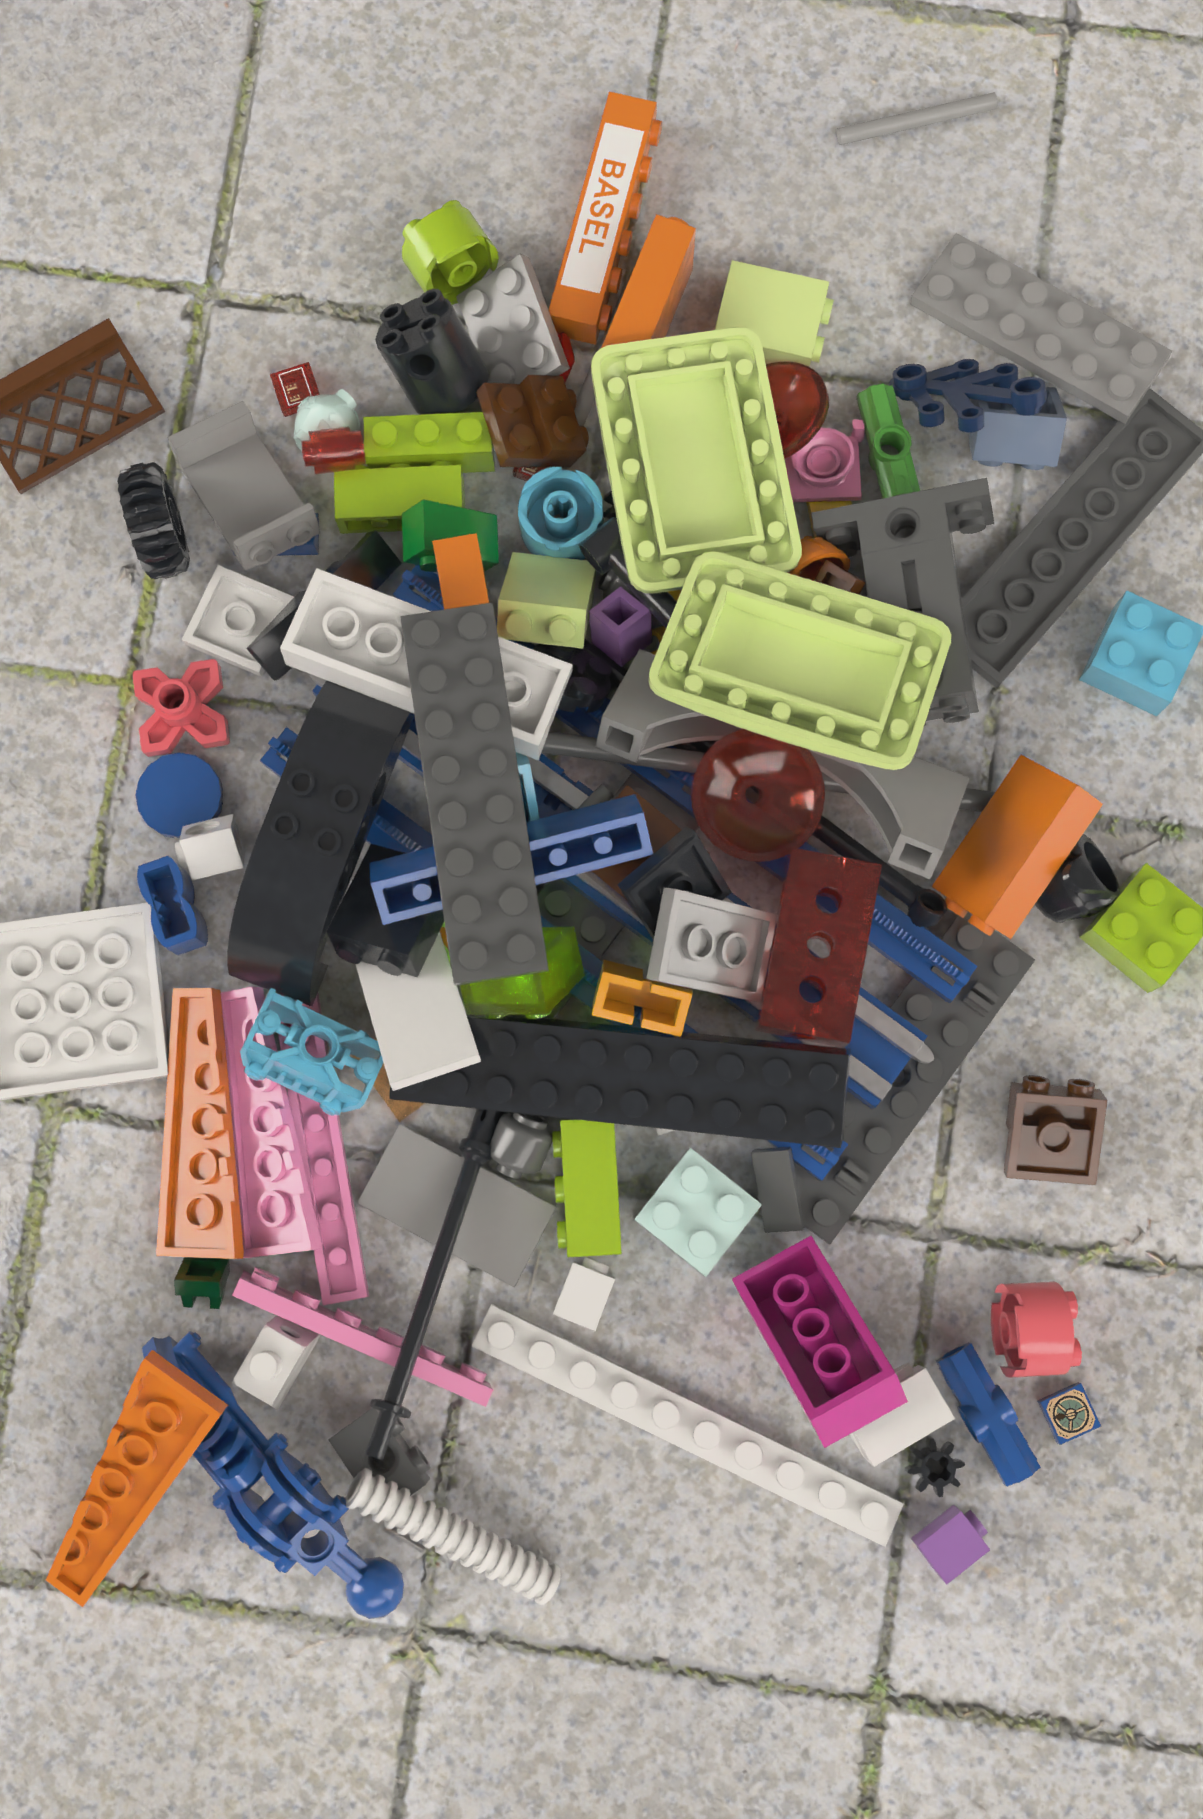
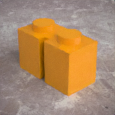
(623, 986)

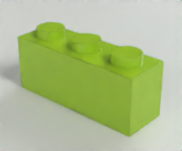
(428, 439)
(378, 496)
(587, 1188)

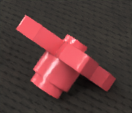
(181, 707)

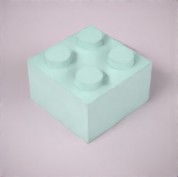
(697, 1212)

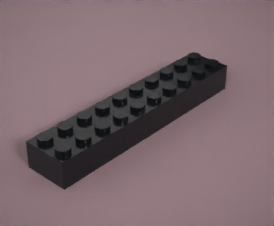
(649, 1079)

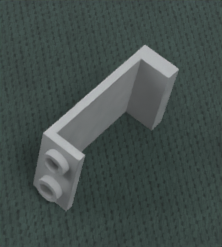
(243, 486)

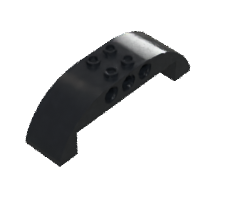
(313, 840)

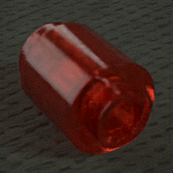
(333, 450)

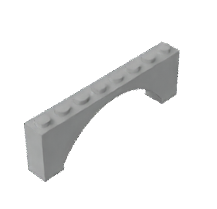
(908, 805)

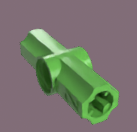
(885, 427)

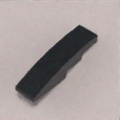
(366, 564)

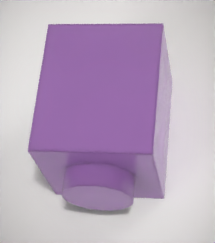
(620, 626)
(952, 1542)

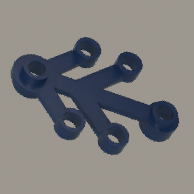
(915, 384)

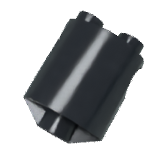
(431, 354)

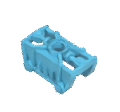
(301, 1071)

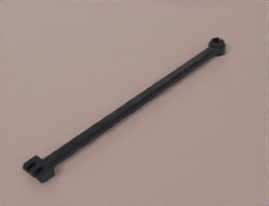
(924, 904)

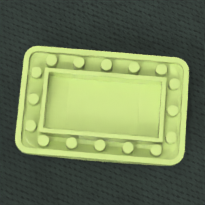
(693, 454)
(801, 661)

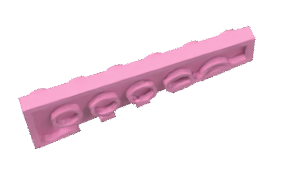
(269, 1163)
(346, 1328)

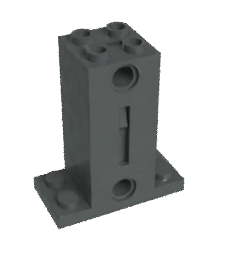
(914, 567)

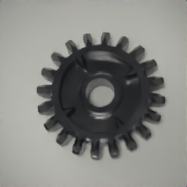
(153, 520)

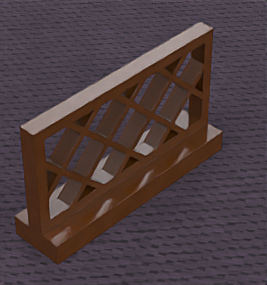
(55, 371)

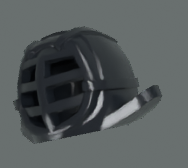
(1080, 886)

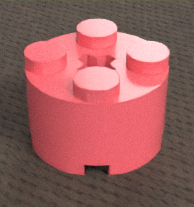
(1035, 1329)

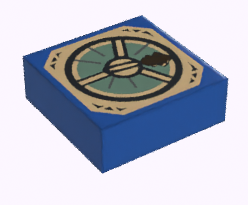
(1069, 1413)

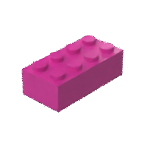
(819, 1341)

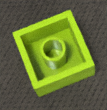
(1147, 928)

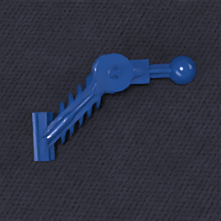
(239, 1455)

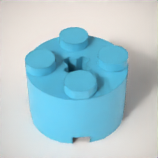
(562, 493)

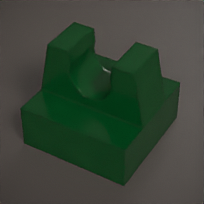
(203, 1279)

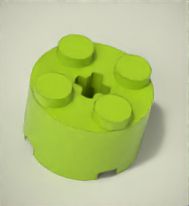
(448, 250)

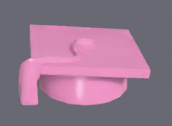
(827, 467)

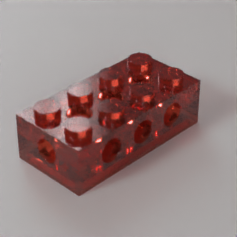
(846, 933)

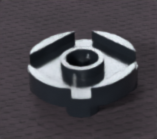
(588, 681)

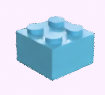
(1142, 653)

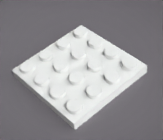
(80, 1002)

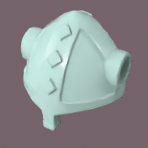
(325, 412)

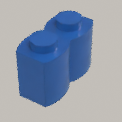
(173, 914)

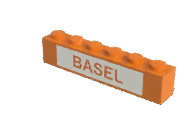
(603, 217)

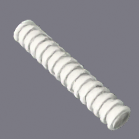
(453, 1536)

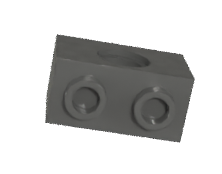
(409, 1464)

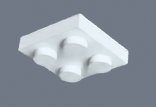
(232, 617)

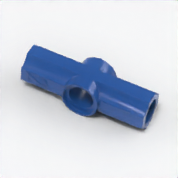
(988, 1414)

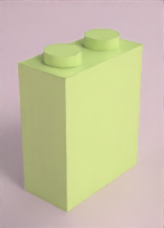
(779, 309)
(546, 600)

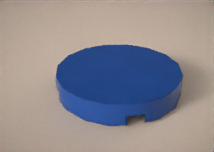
(178, 793)

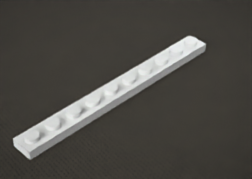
(688, 1425)

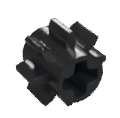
(949, 1465)

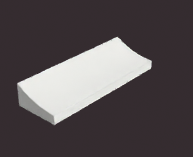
(358, 643)

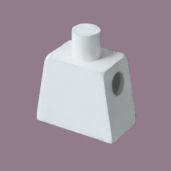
(275, 1361)

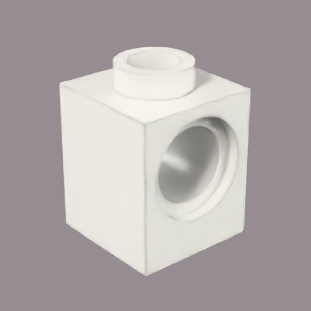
(210, 847)
(585, 1293)

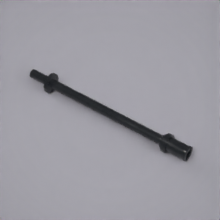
(476, 1152)

